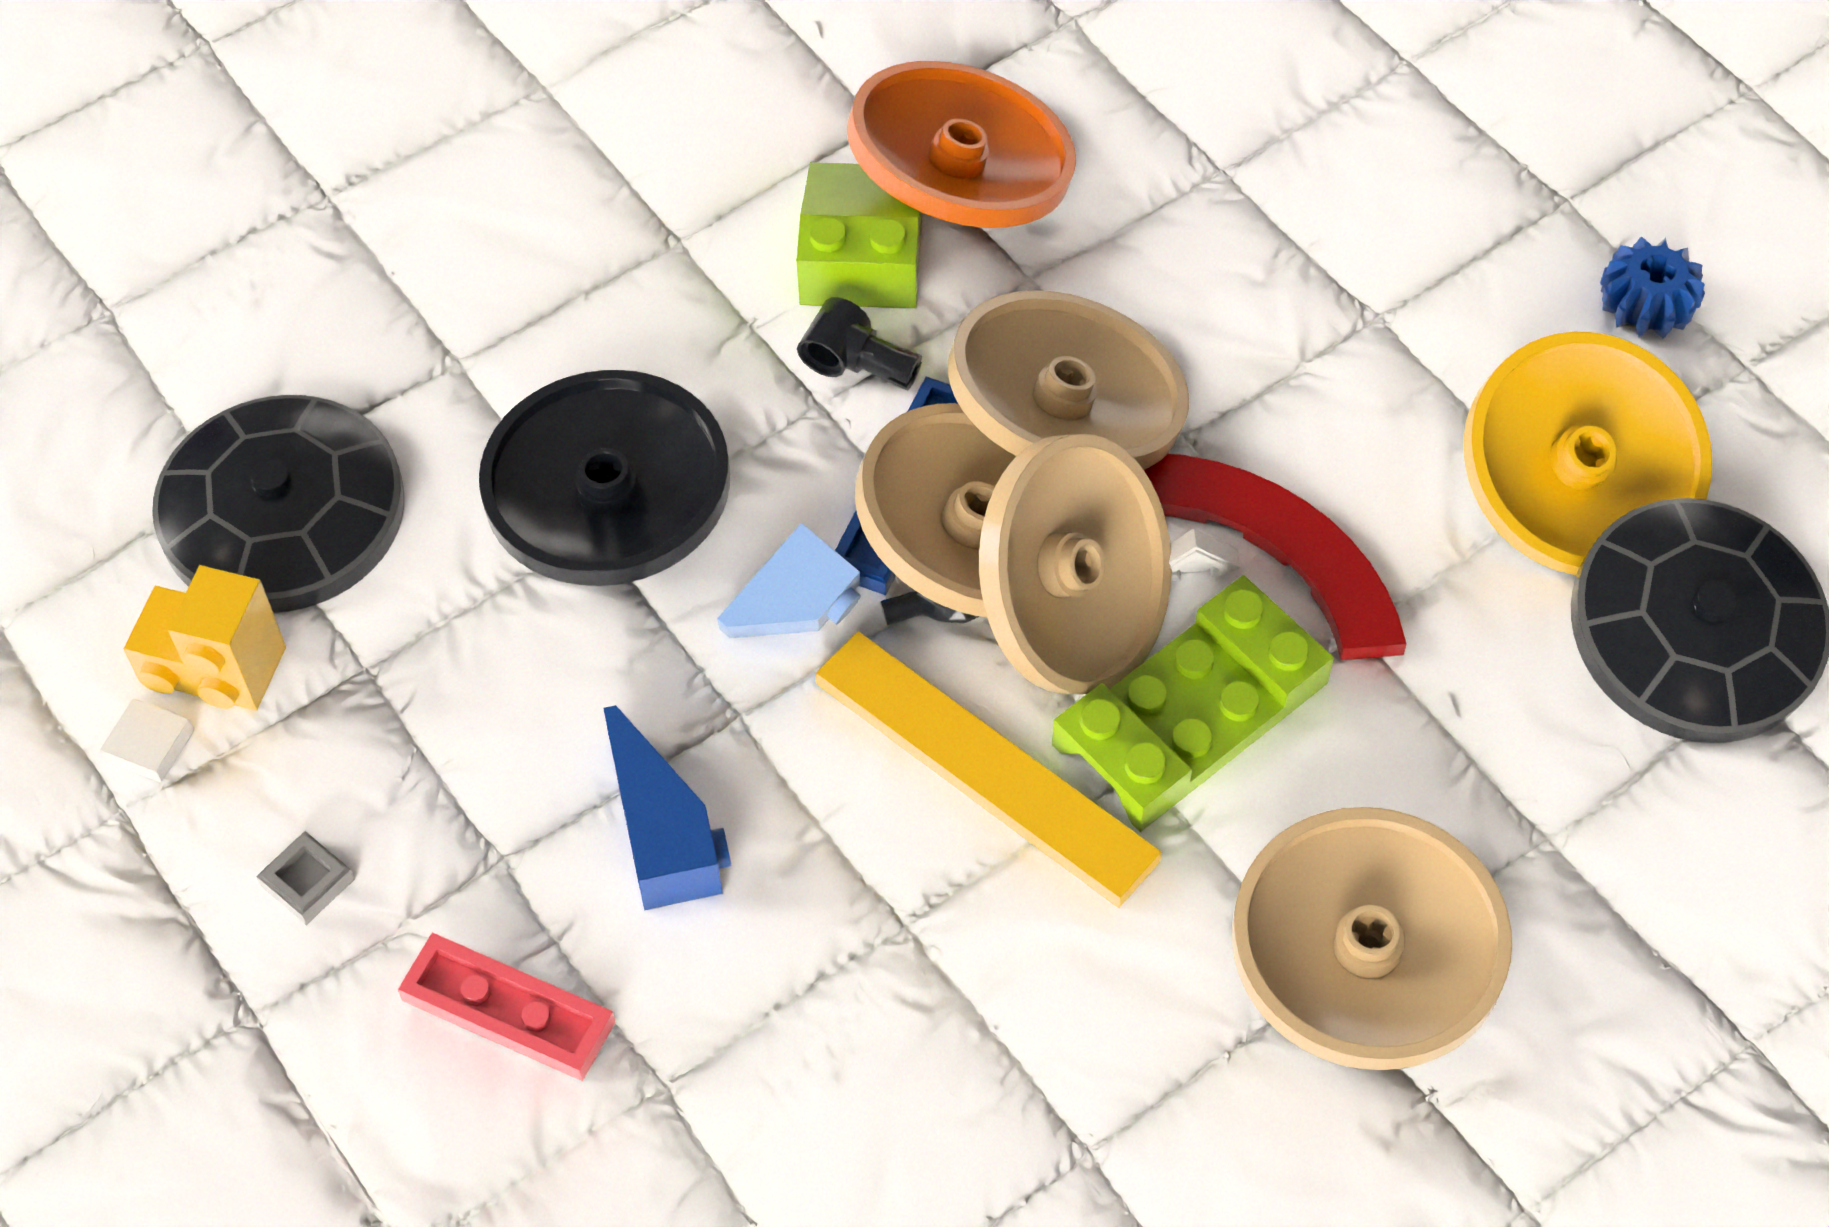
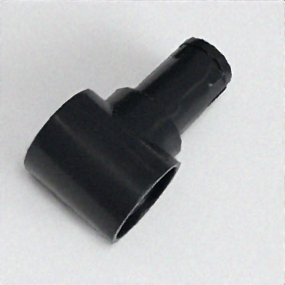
(844, 340)

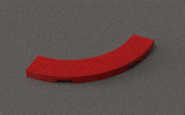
(1293, 534)

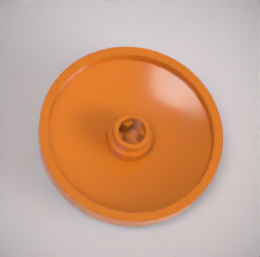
(961, 144)

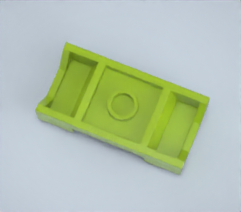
(1195, 701)

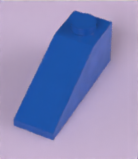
(665, 821)

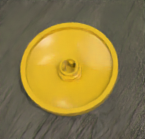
(1579, 438)

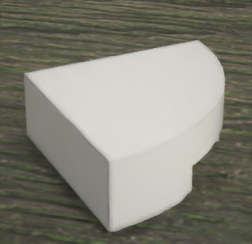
(1200, 553)

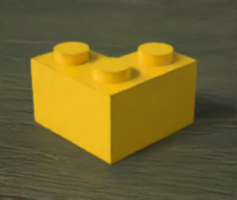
(208, 641)

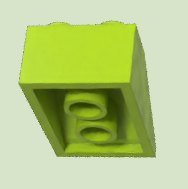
(856, 241)

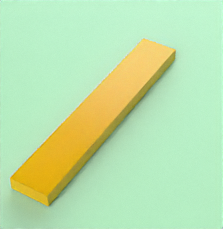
(989, 769)

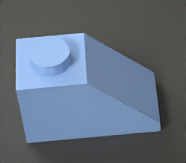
(794, 591)

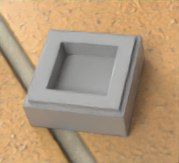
(305, 877)

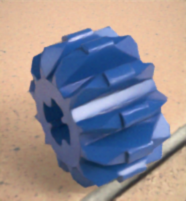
(1652, 287)

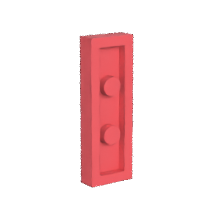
(507, 1006)

